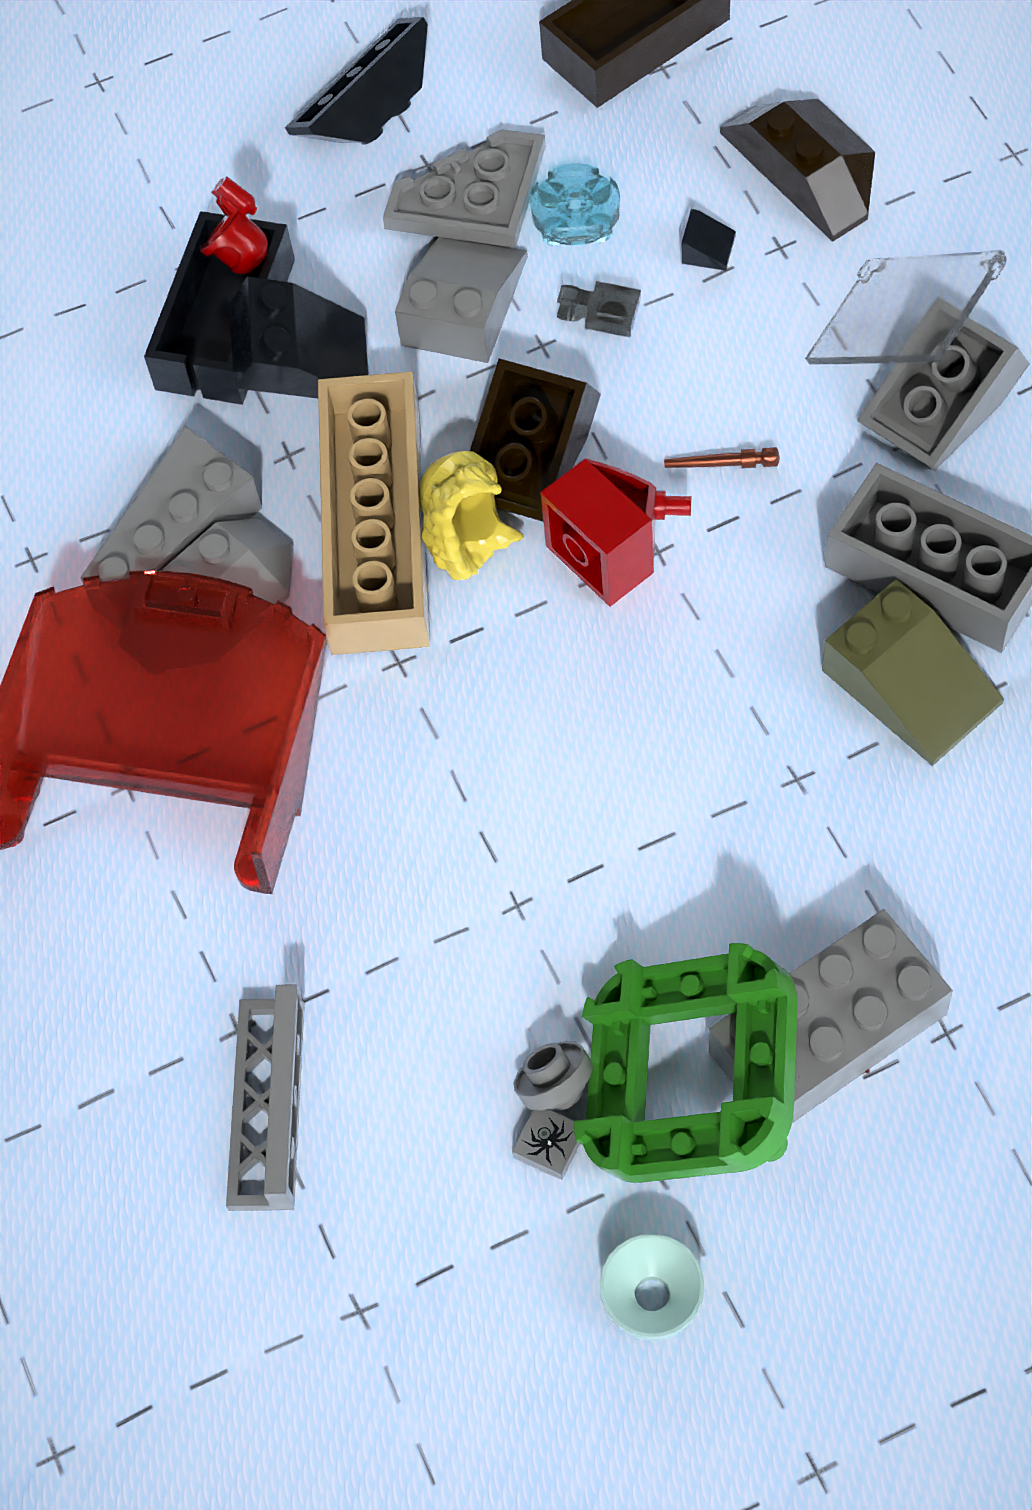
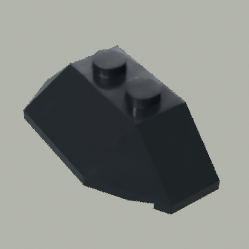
(369, 89)

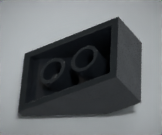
(292, 338)

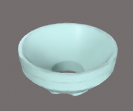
(648, 1259)

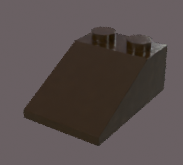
(532, 432)

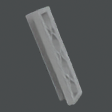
(281, 1096)

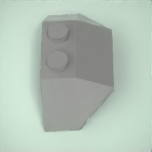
(243, 554)

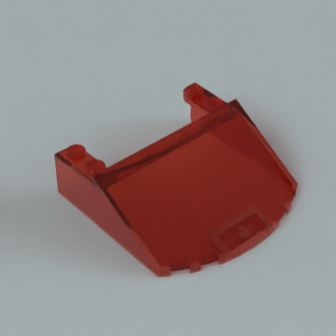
(168, 694)

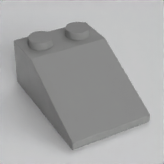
(459, 298)
(939, 404)

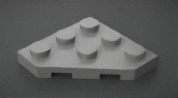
(473, 193)

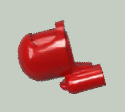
(236, 238)

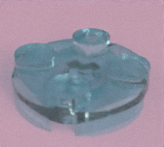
(575, 226)

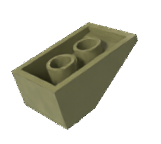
(910, 672)

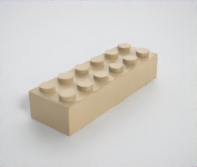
(372, 514)

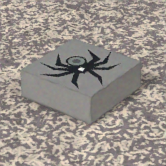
(547, 1142)

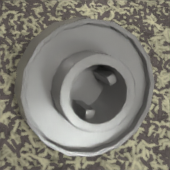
(553, 1076)

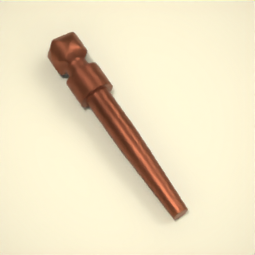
(746, 458)

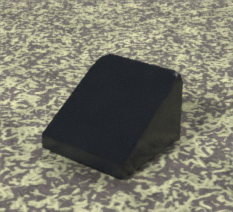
(706, 242)

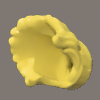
(461, 514)

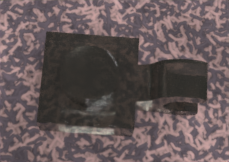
(606, 309)

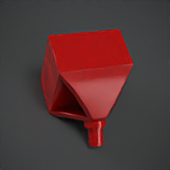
(605, 525)

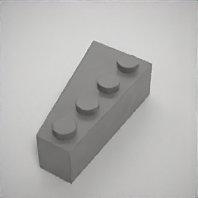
(175, 507)

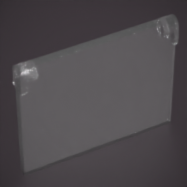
(906, 308)

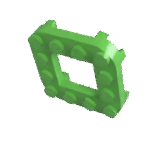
(745, 1130)

